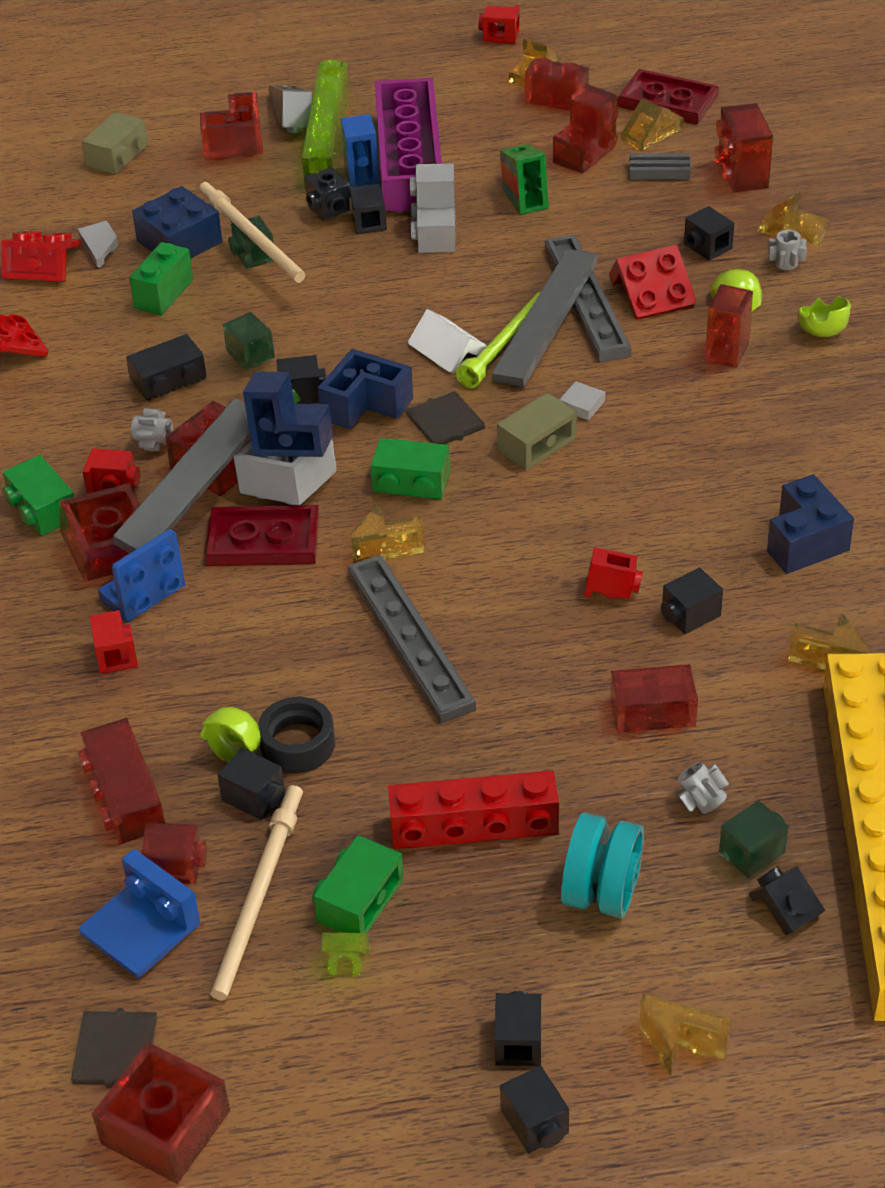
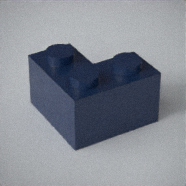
(366, 383)
(281, 426)
(809, 526)

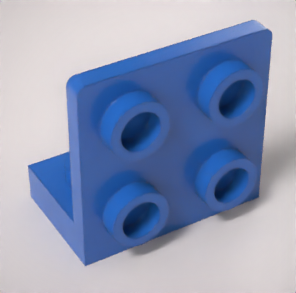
(145, 577)
(144, 917)

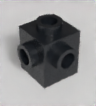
(327, 193)

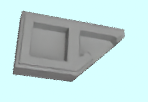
(99, 241)

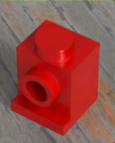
(500, 24)
(110, 469)
(612, 574)
(113, 642)

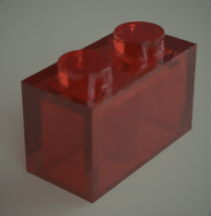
(553, 82)
(728, 325)
(653, 698)

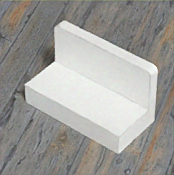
(443, 341)

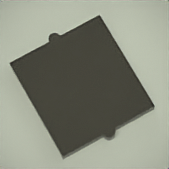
(445, 419)
(110, 1044)

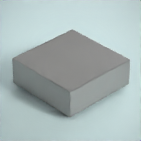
(583, 399)

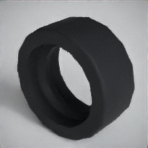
(292, 712)

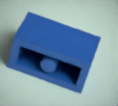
(360, 150)

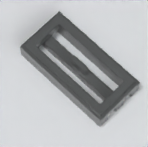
(659, 166)

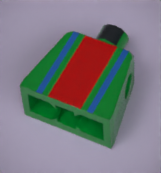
(524, 170)

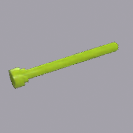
(473, 370)

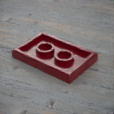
(679, 95)
(262, 535)

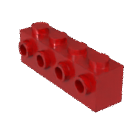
(474, 809)

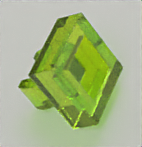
(345, 946)

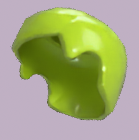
(741, 279)
(824, 319)
(229, 731)

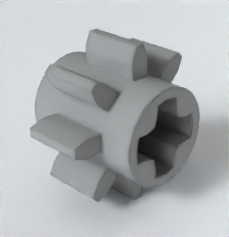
(787, 249)
(151, 429)
(702, 787)

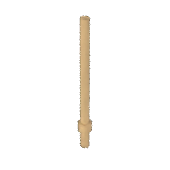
(222, 203)
(281, 826)

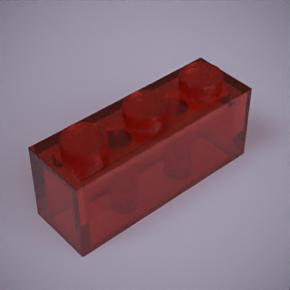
(120, 780)

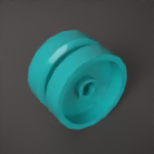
(602, 865)

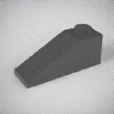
(291, 106)

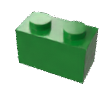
(161, 278)
(410, 468)
(36, 493)
(358, 886)

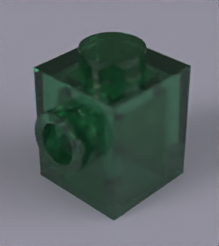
(245, 248)
(248, 340)
(753, 838)

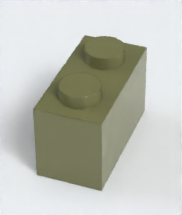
(115, 143)
(536, 431)

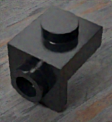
(788, 898)

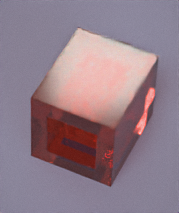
(175, 850)

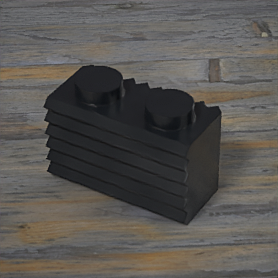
(166, 366)

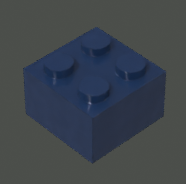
(179, 220)

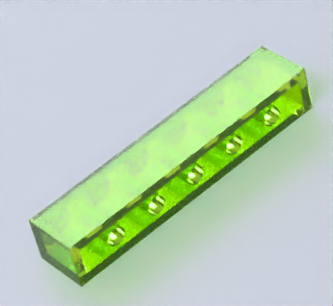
(324, 126)

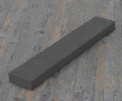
(593, 308)
(544, 318)
(187, 479)
(411, 639)

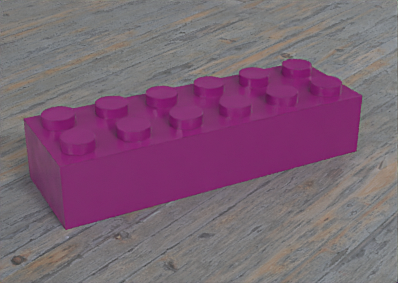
(406, 136)

